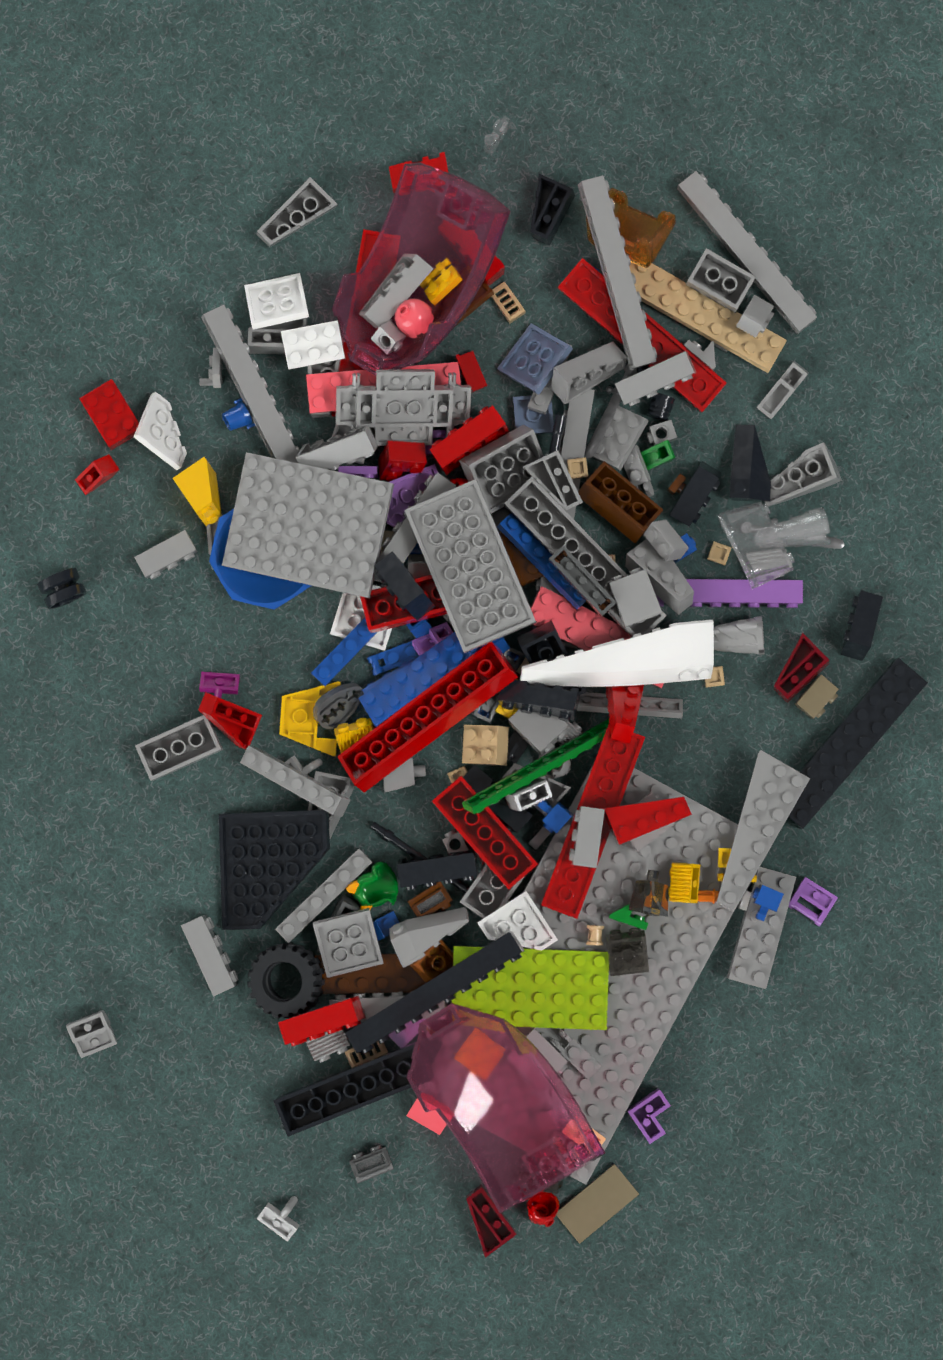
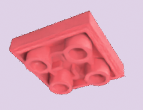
(430, 1120)

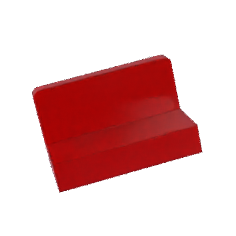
(471, 371)

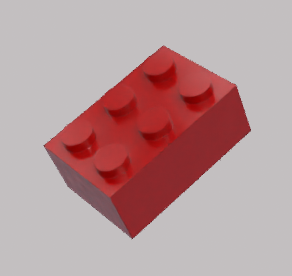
(110, 414)

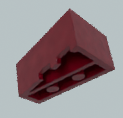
(801, 668)

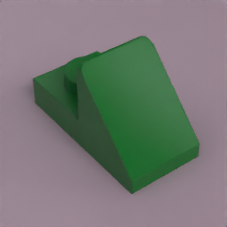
(658, 455)
(623, 915)

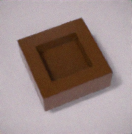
(677, 485)

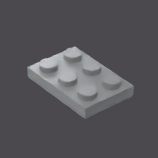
(620, 438)

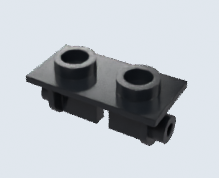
(516, 747)

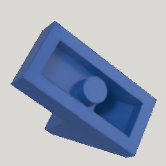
(383, 924)

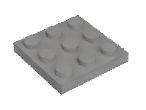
(348, 942)

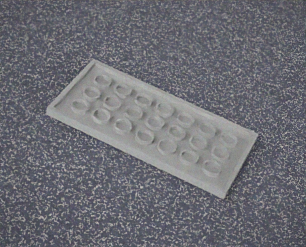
(470, 566)

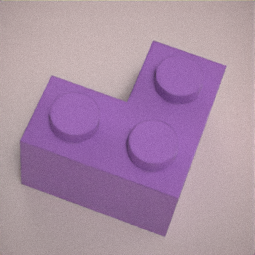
(645, 1112)

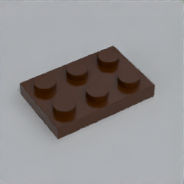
(523, 567)

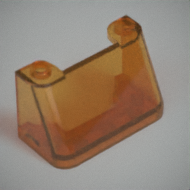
(642, 232)

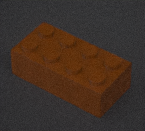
(619, 502)

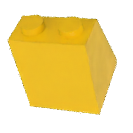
(201, 490)

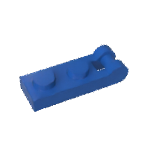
(393, 658)

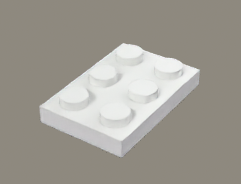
(313, 344)

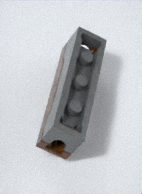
(582, 581)

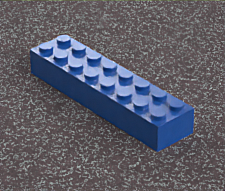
(417, 677)

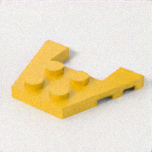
(298, 719)

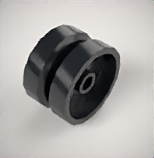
(62, 588)

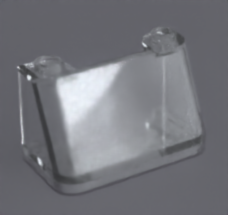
(756, 543)

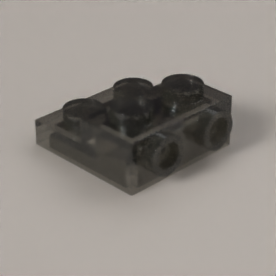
(627, 952)

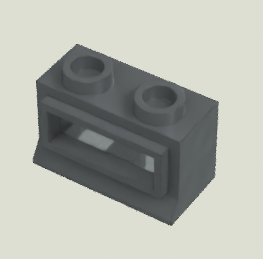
(371, 1164)

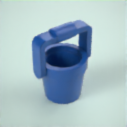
(237, 416)

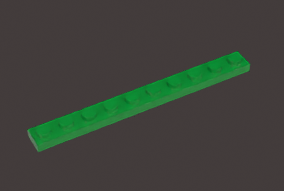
(536, 769)

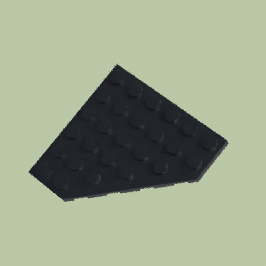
(266, 860)

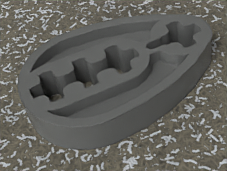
(330, 700)

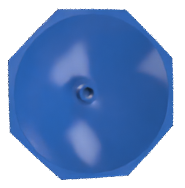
(246, 585)

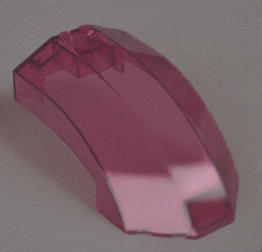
(437, 220)
(500, 1103)

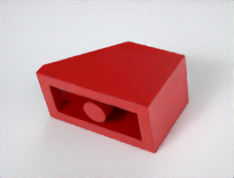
(96, 474)

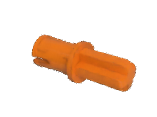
(707, 896)

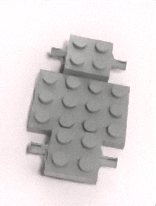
(403, 405)

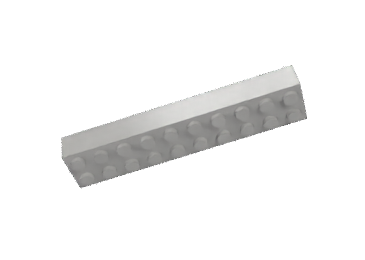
(556, 528)

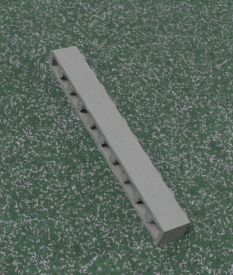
(746, 252)
(617, 272)
(249, 384)

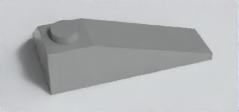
(807, 474)

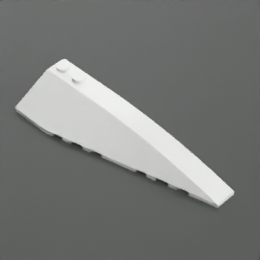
(658, 657)

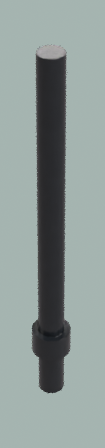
(388, 836)

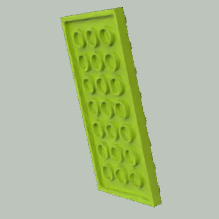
(543, 989)

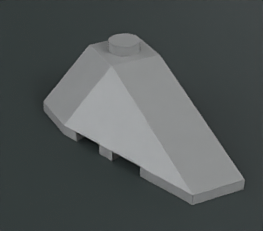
(418, 934)

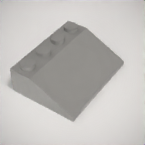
(500, 465)

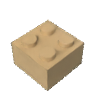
(485, 745)

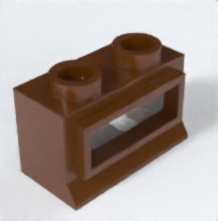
(431, 900)

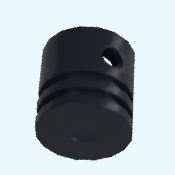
(660, 407)

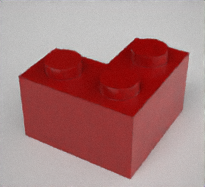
(401, 457)

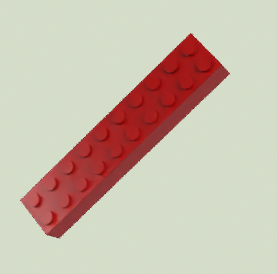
(427, 717)

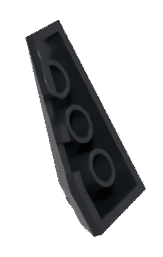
(749, 470)

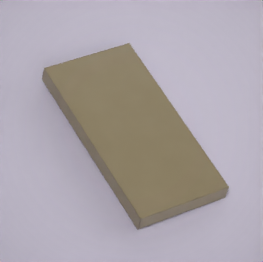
(597, 1203)

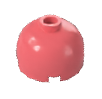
(413, 317)

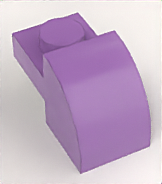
(435, 636)

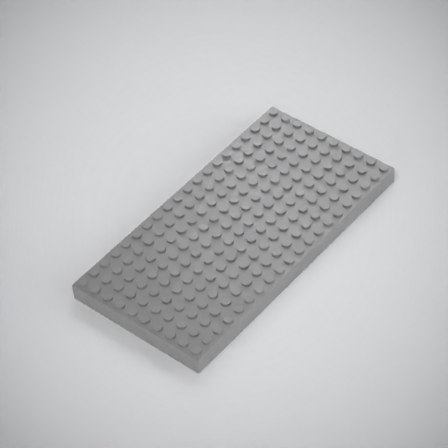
(678, 947)

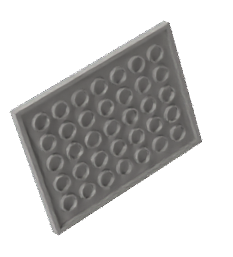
(308, 524)

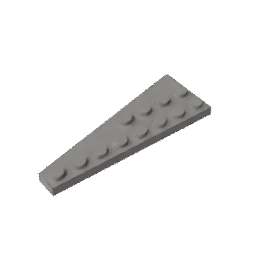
(767, 805)

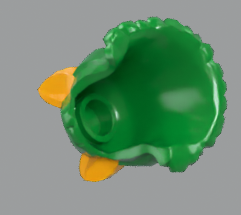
(375, 887)

